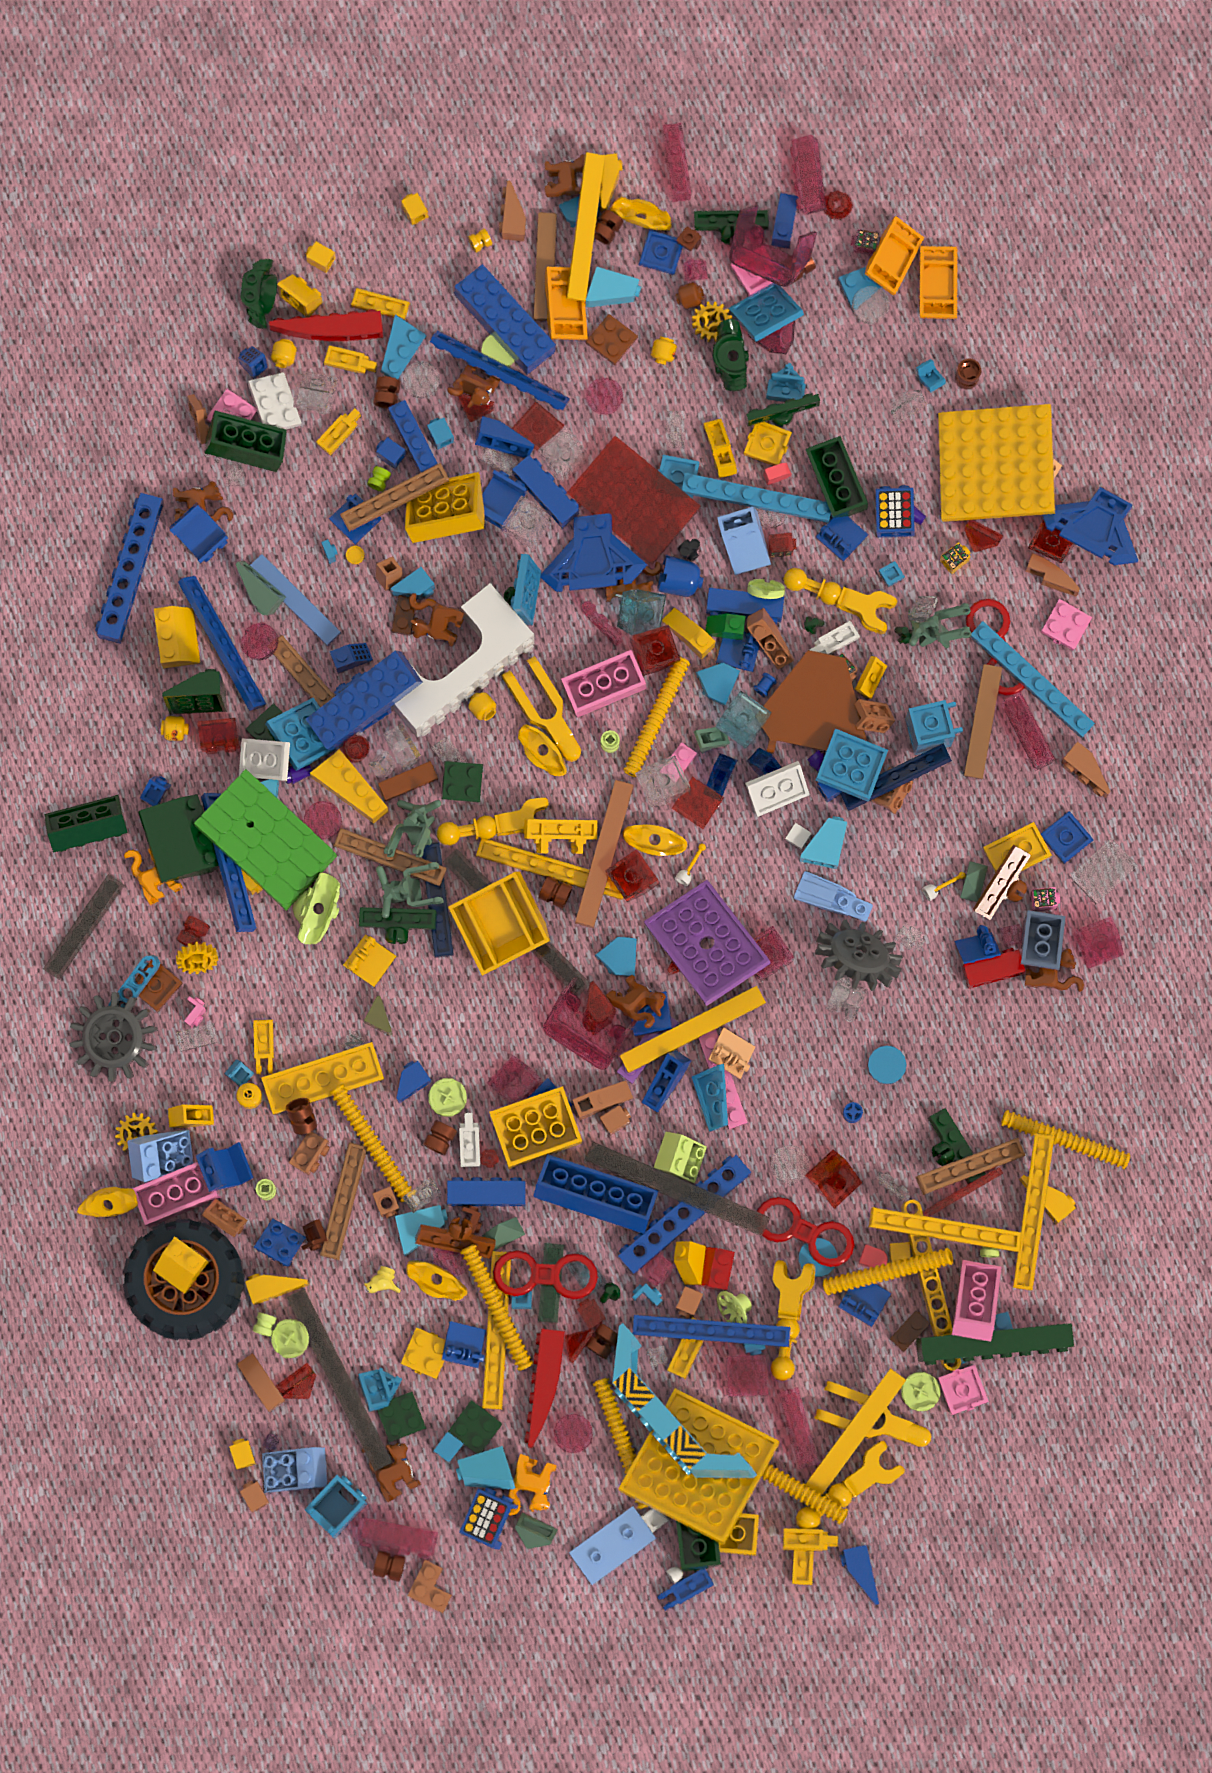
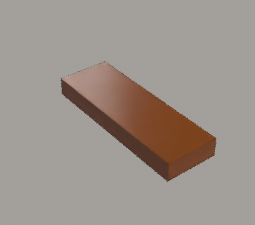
(408, 781)

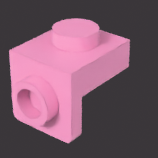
(195, 1016)

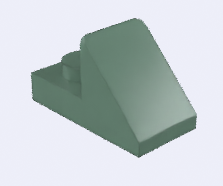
(710, 738)

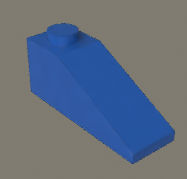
(784, 221)
(502, 438)
(666, 1080)
(859, 1567)

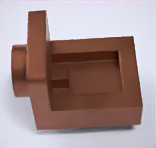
(689, 239)
(473, 1211)
(314, 1234)

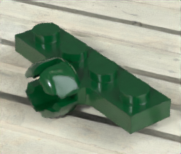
(725, 222)
(782, 413)
(399, 921)
(952, 1143)

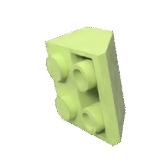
(680, 1156)

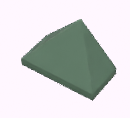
(974, 881)
(505, 1232)
(534, 1532)

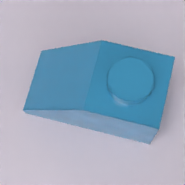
(417, 583)

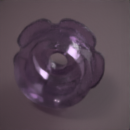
(270, 1442)

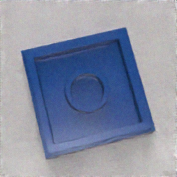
(661, 252)
(1066, 837)

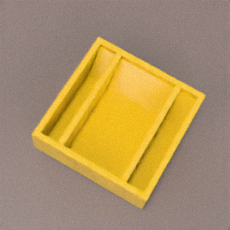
(500, 922)

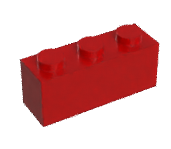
(993, 969)

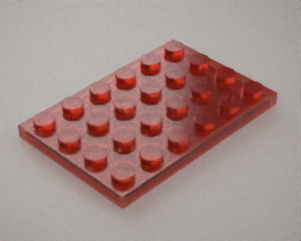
(643, 503)

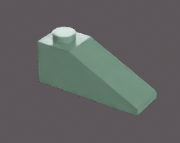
(261, 592)

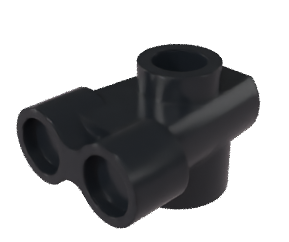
(689, 549)

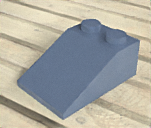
(1042, 939)

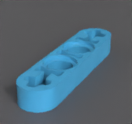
(132, 984)

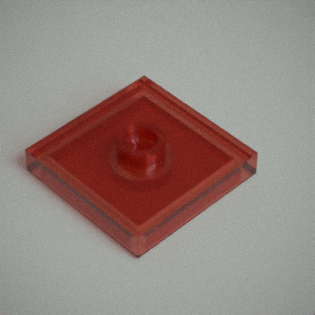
(538, 425)
(699, 803)

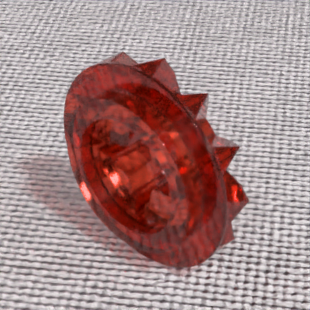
(839, 212)

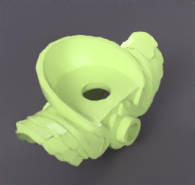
(314, 925)

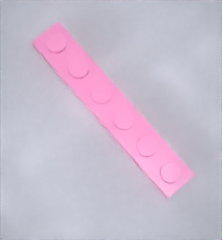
(734, 1108)

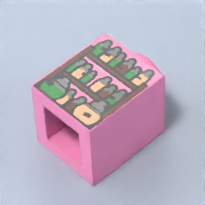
(1045, 899)

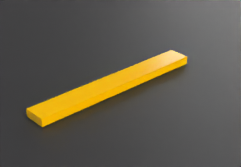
(585, 227)
(540, 865)
(692, 1029)
(1033, 1211)
(944, 1229)
(495, 1346)
(856, 1431)

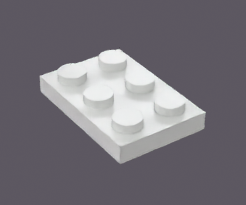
(274, 401)
(265, 758)
(777, 788)

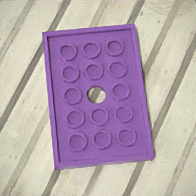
(705, 915)

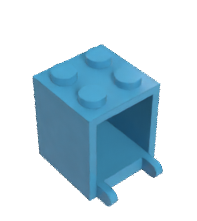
(930, 726)
(332, 1509)

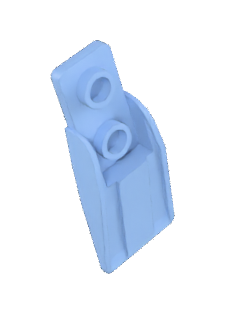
(831, 897)

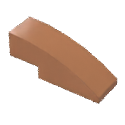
(1052, 575)
(261, 1382)

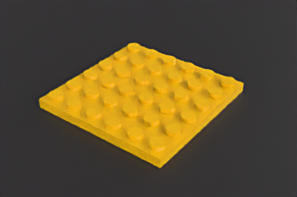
(996, 463)
(699, 1503)

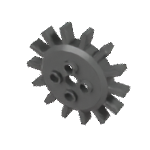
(867, 966)
(102, 1050)

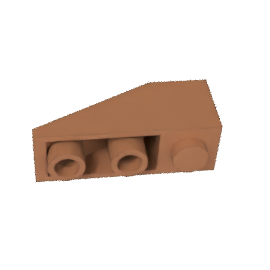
(514, 219)
(769, 638)
(1084, 765)
(601, 1099)

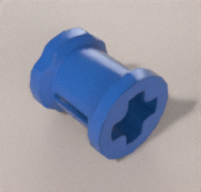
(765, 684)

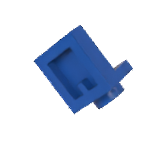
(155, 790)

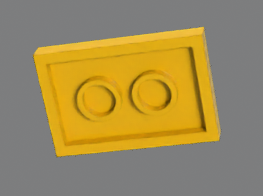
(1026, 838)

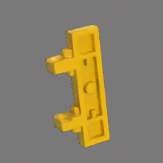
(545, 830)

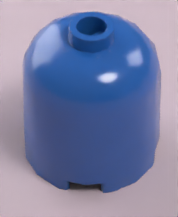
(679, 577)

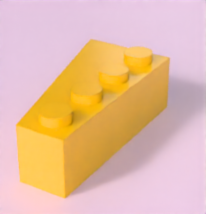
(346, 782)

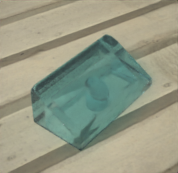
(582, 1274)

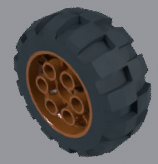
(199, 1315)

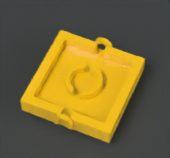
(767, 443)
(424, 1353)

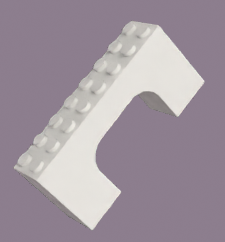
(503, 640)

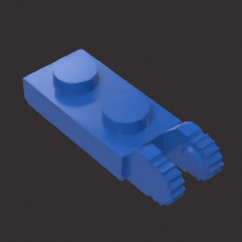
(688, 1588)

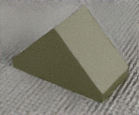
(377, 1017)

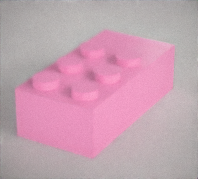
(604, 683)
(173, 1195)
(976, 1300)

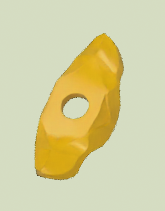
(655, 218)
(531, 740)
(639, 835)
(122, 1199)
(422, 1274)

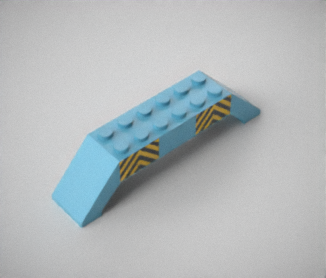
(665, 1426)

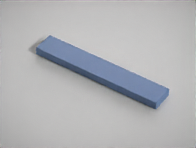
(297, 601)

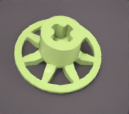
(736, 1306)

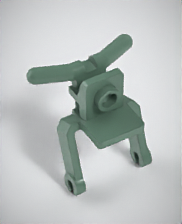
(933, 630)
(415, 826)
(404, 890)

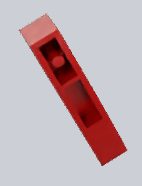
(334, 327)
(545, 1380)

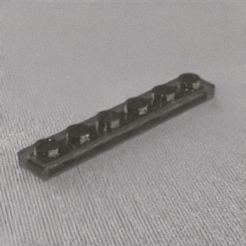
(83, 927)

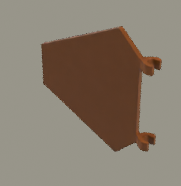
(813, 704)

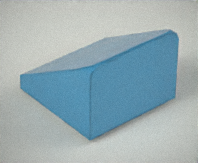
(239, 1073)

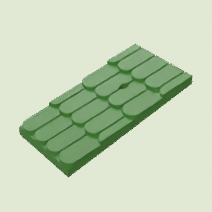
(278, 849)

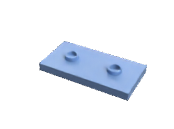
(612, 1545)

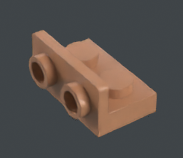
(874, 716)
(894, 799)
(309, 1153)
(224, 1218)

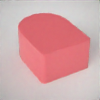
(776, 473)
(872, 1256)

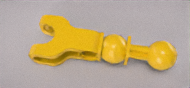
(845, 599)
(487, 826)
(789, 1312)
(853, 1485)

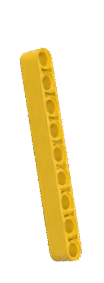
(937, 1292)

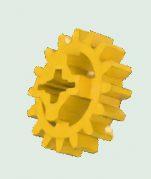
(706, 316)
(197, 958)
(142, 1126)

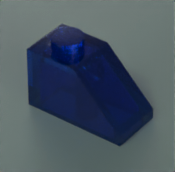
(763, 762)
(721, 773)

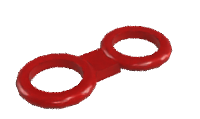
(1002, 632)
(808, 1232)
(545, 1274)

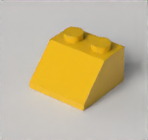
(299, 295)
(180, 1265)
(743, 1536)

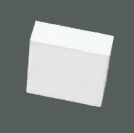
(798, 836)
(654, 1519)

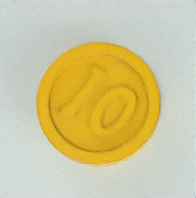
(355, 555)

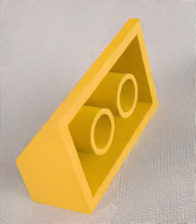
(176, 636)

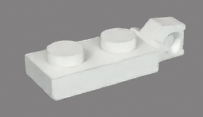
(836, 639)
(469, 1142)

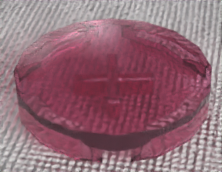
(604, 396)
(259, 641)
(323, 819)
(450, 1261)
(573, 1433)

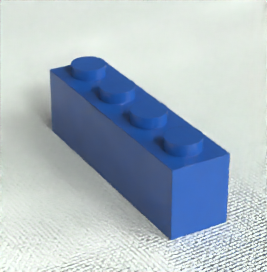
(412, 436)
(545, 491)
(742, 603)
(486, 1192)

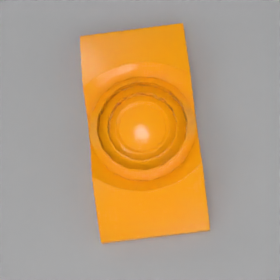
(893, 255)
(938, 282)
(564, 316)

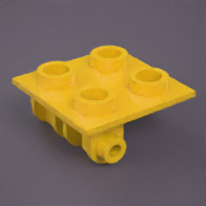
(369, 960)

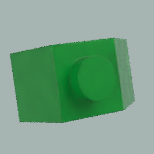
(726, 626)

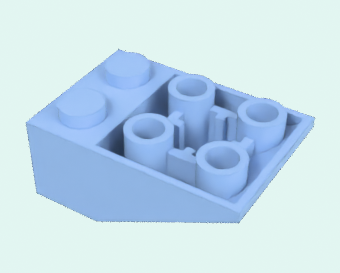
(744, 540)
(159, 1154)
(294, 1469)

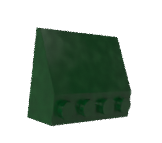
(197, 694)
(175, 842)

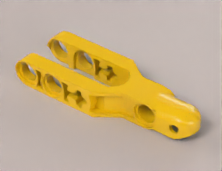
(556, 726)
(893, 1426)

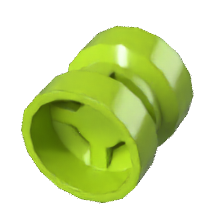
(379, 478)

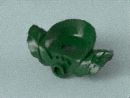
(259, 292)
(730, 339)

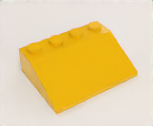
(446, 510)
(535, 1127)

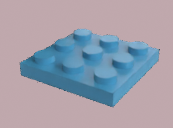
(766, 311)
(526, 589)
(294, 728)
(851, 765)

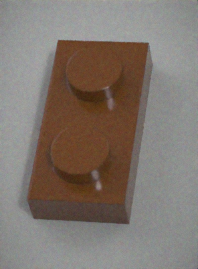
(403, 616)
(909, 1331)

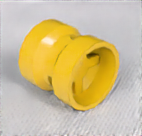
(480, 240)

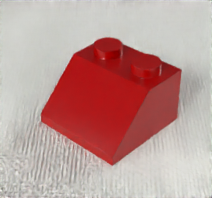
(717, 1269)

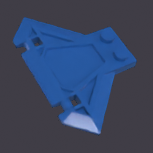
(1096, 526)
(593, 558)

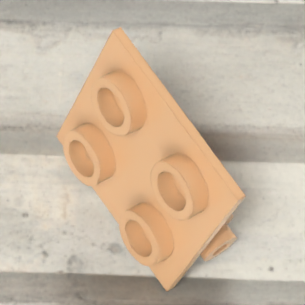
(732, 1052)

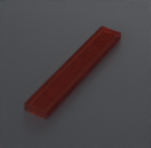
(962, 1192)

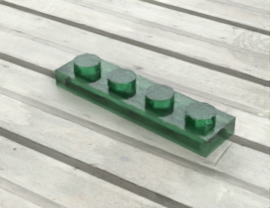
(549, 1296)

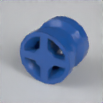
(854, 1110)

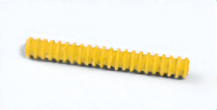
(656, 717)
(1067, 1139)
(370, 1141)
(888, 1271)
(497, 1309)
(616, 1424)
(805, 1494)

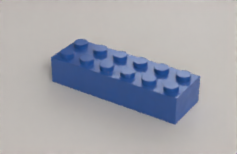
(504, 319)
(364, 700)
(595, 1194)

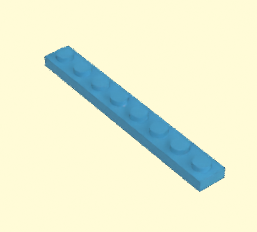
(756, 497)
(1032, 679)

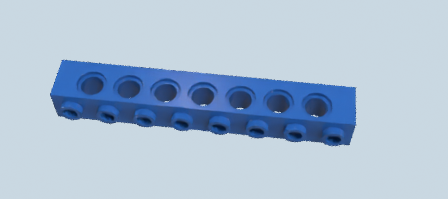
(115, 631)
(635, 1263)

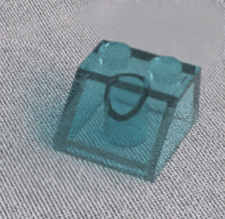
(640, 611)
(743, 719)

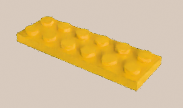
(319, 1077)

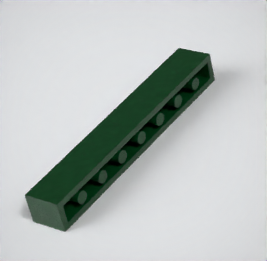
(1002, 1342)

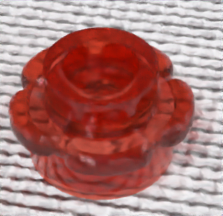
(489, 1153)

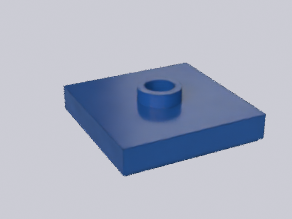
(661, 1023)

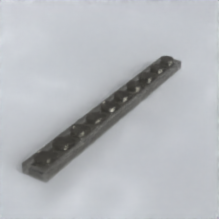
(545, 953)
(677, 1189)
(340, 1380)

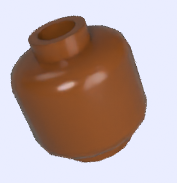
(690, 295)

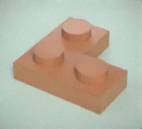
(199, 415)
(424, 1590)

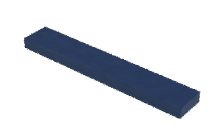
(903, 774)
(442, 935)

